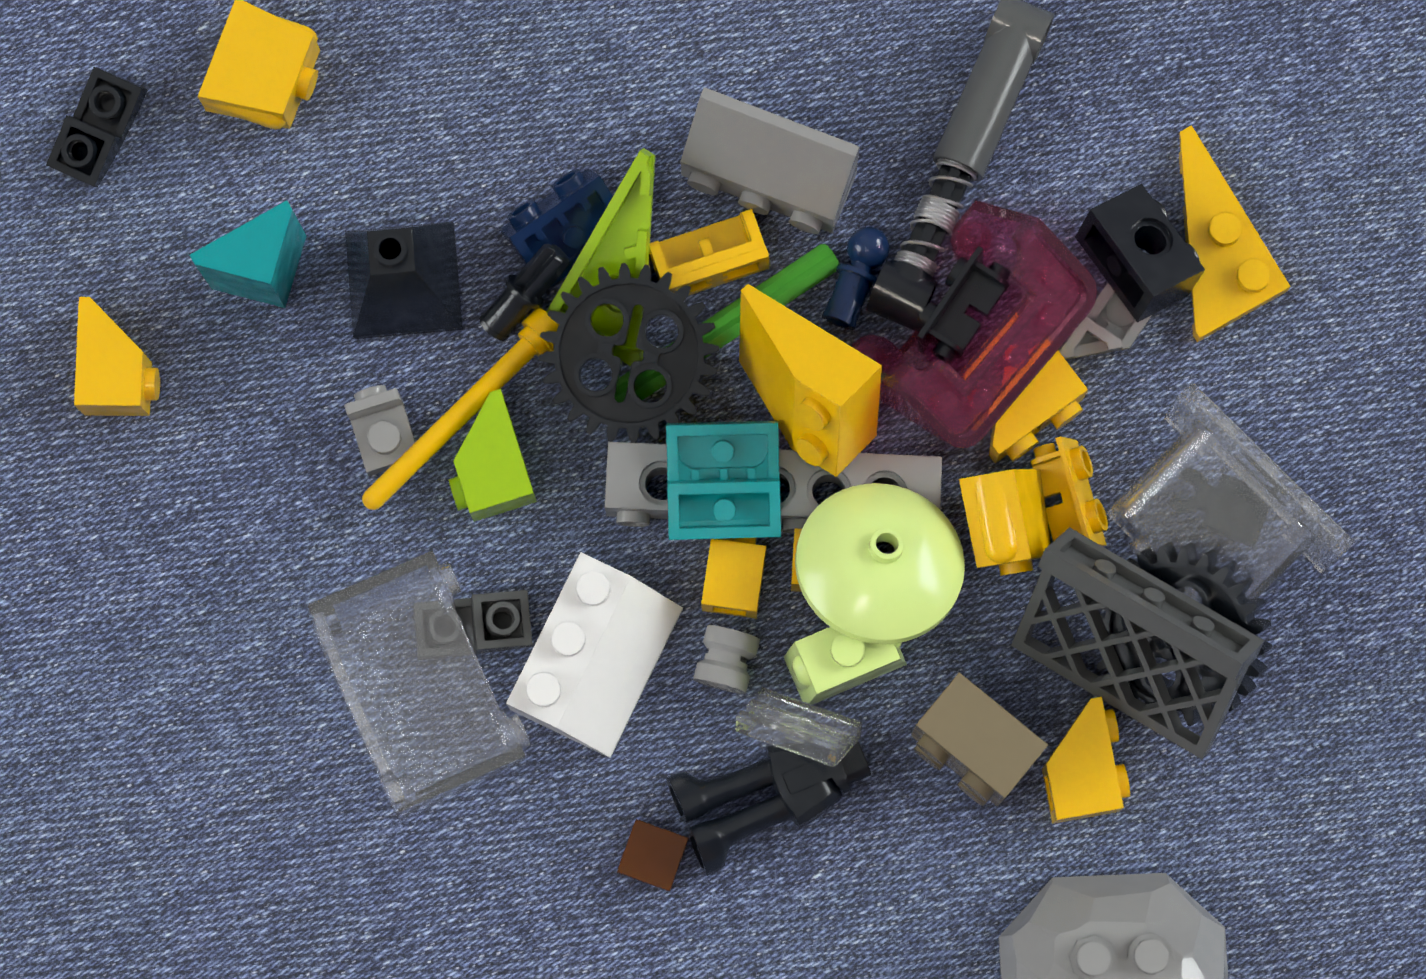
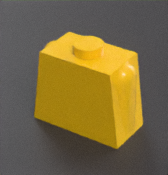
(260, 68)
(1006, 519)

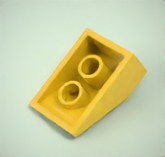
(809, 382)

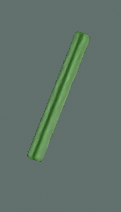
(782, 287)

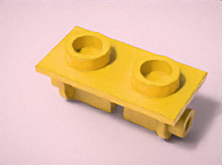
(1068, 474)

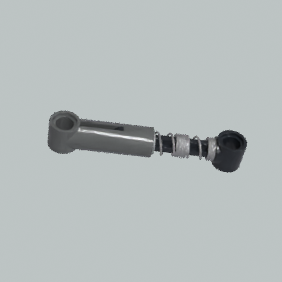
(962, 156)

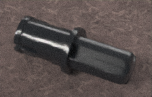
(524, 291)

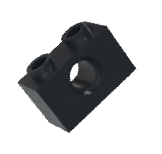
(1140, 280)

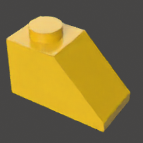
(111, 370)

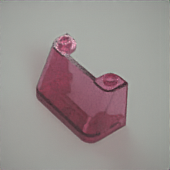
(1028, 325)

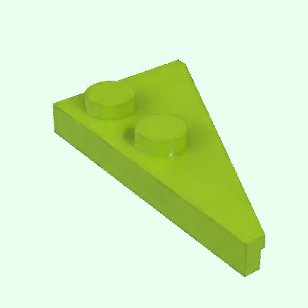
(617, 239)

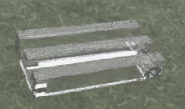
(798, 727)

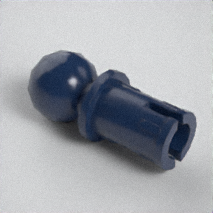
(867, 250)

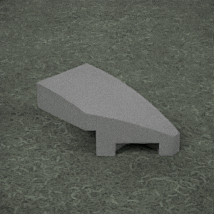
(1105, 329)

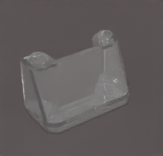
(415, 684)

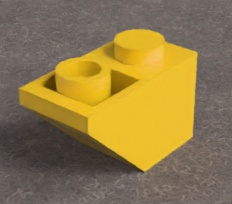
(1047, 399)
(1082, 769)

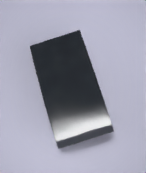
(97, 128)

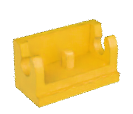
(712, 254)

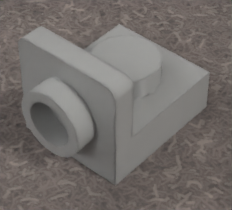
(380, 427)

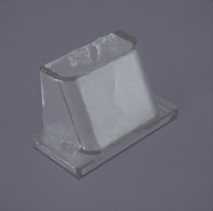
(1227, 498)

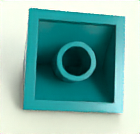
(255, 258)

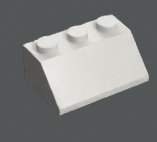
(594, 655)

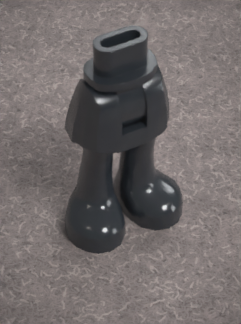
(802, 795)

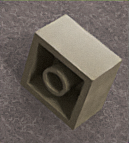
(976, 741)

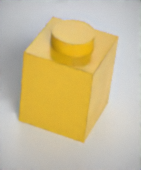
(734, 577)

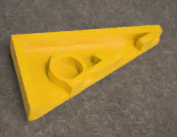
(1236, 262)

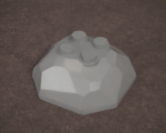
(1113, 931)

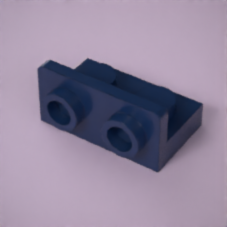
(561, 218)

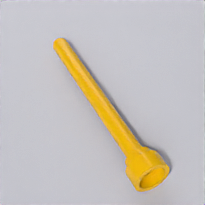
(464, 409)

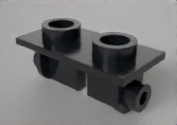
(946, 322)

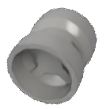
(725, 662)

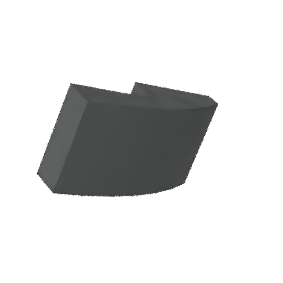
(496, 620)

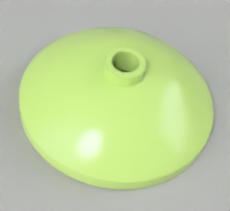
(872, 592)

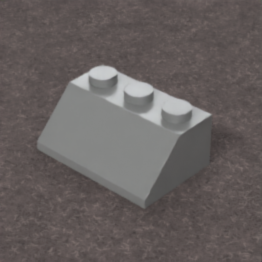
(768, 162)

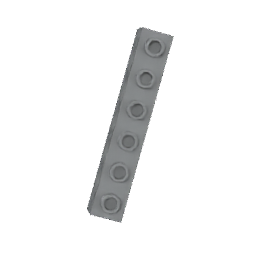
(635, 464)

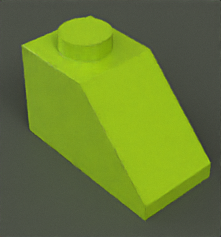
(491, 465)

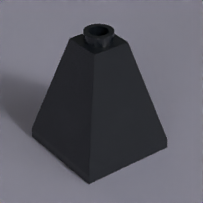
(403, 280)

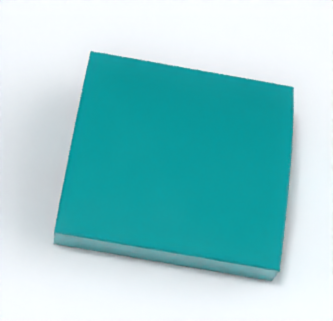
(723, 480)

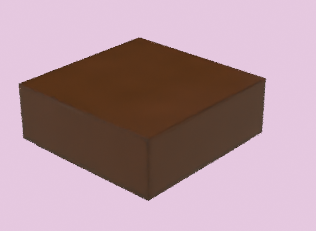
(652, 855)

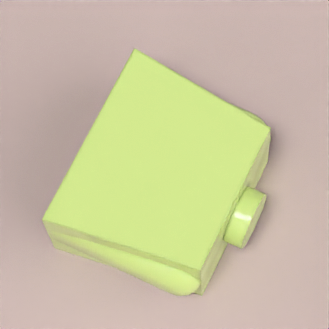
(835, 663)

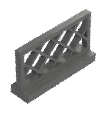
(1148, 610)

